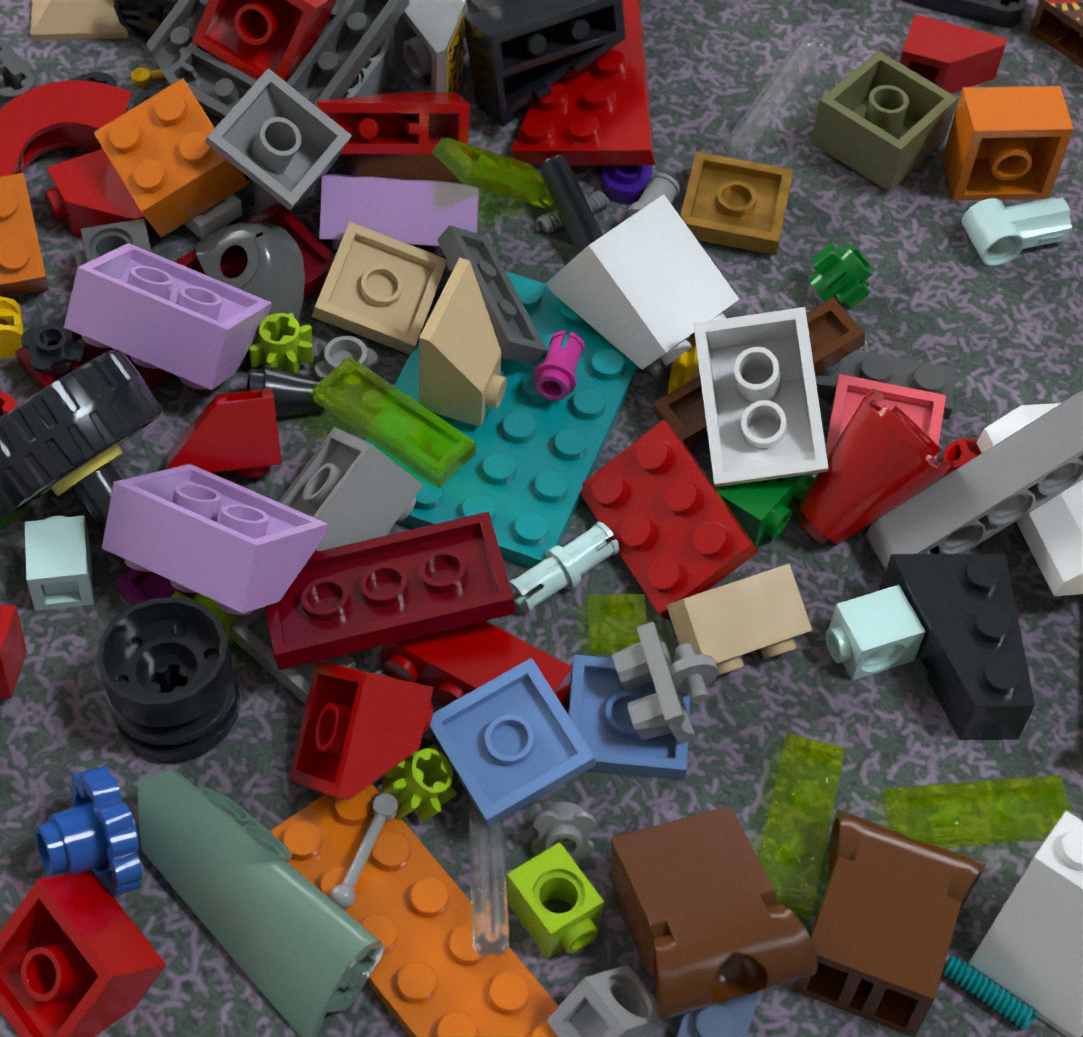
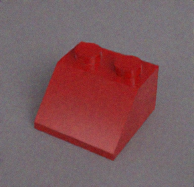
(262, 33)
(357, 728)
(72, 960)

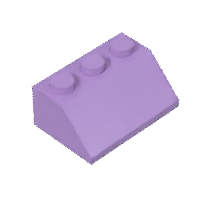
(398, 208)
(164, 315)
(210, 536)

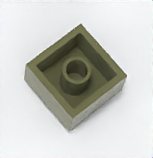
(883, 120)

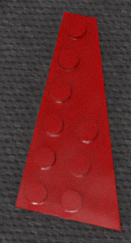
(598, 112)

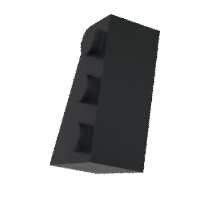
(534, 43)

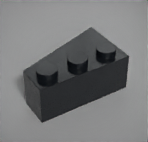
(969, 639)

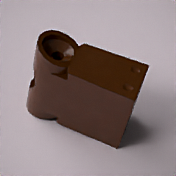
(705, 913)
(886, 922)

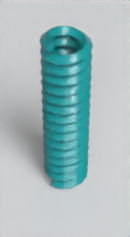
(989, 993)

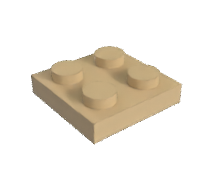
(379, 288)

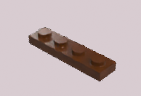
(831, 336)

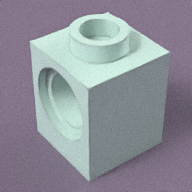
(59, 562)
(874, 632)

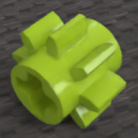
(282, 343)
(420, 783)

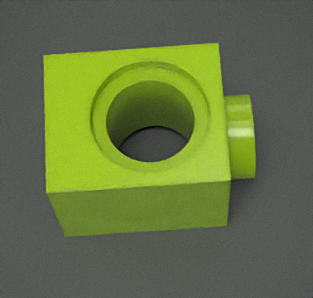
(550, 877)

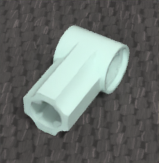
(1004, 231)

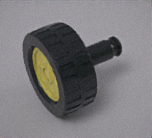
(73, 434)

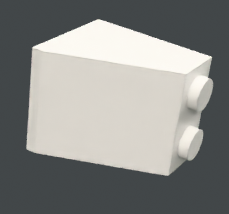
(645, 285)
(1039, 933)

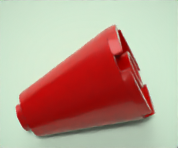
(871, 471)

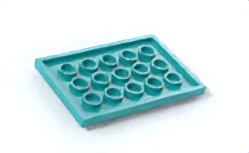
(531, 447)

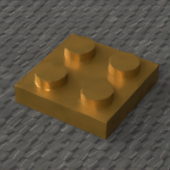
(736, 202)

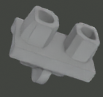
(651, 662)

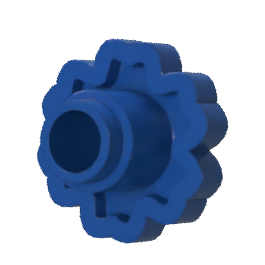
(93, 834)

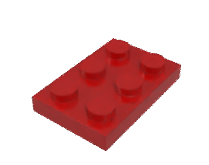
(667, 518)

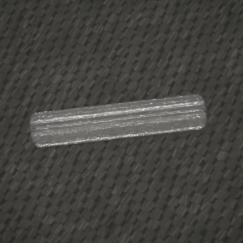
(488, 885)

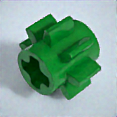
(841, 274)

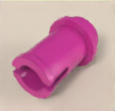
(557, 374)

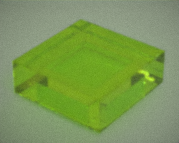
(614, 621)

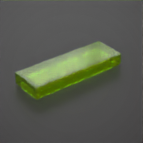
(493, 172)
(394, 421)
(977, 811)
(800, 820)

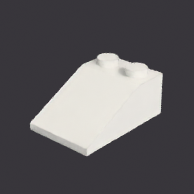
(760, 397)

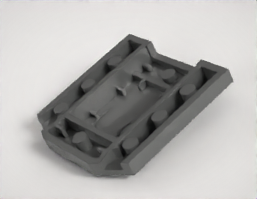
(325, 73)

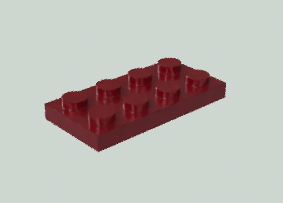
(391, 591)

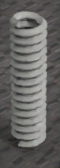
(553, 221)

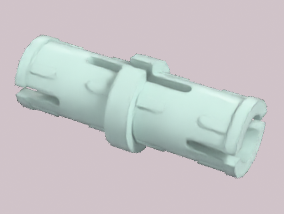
(563, 567)

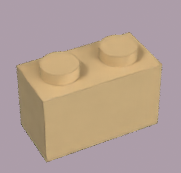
(742, 617)

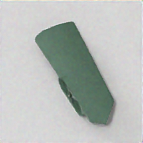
(262, 911)

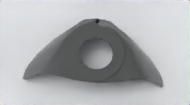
(272, 268)

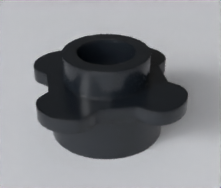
(52, 348)

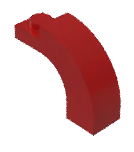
(55, 118)

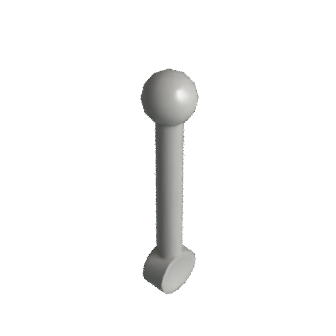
(383, 809)

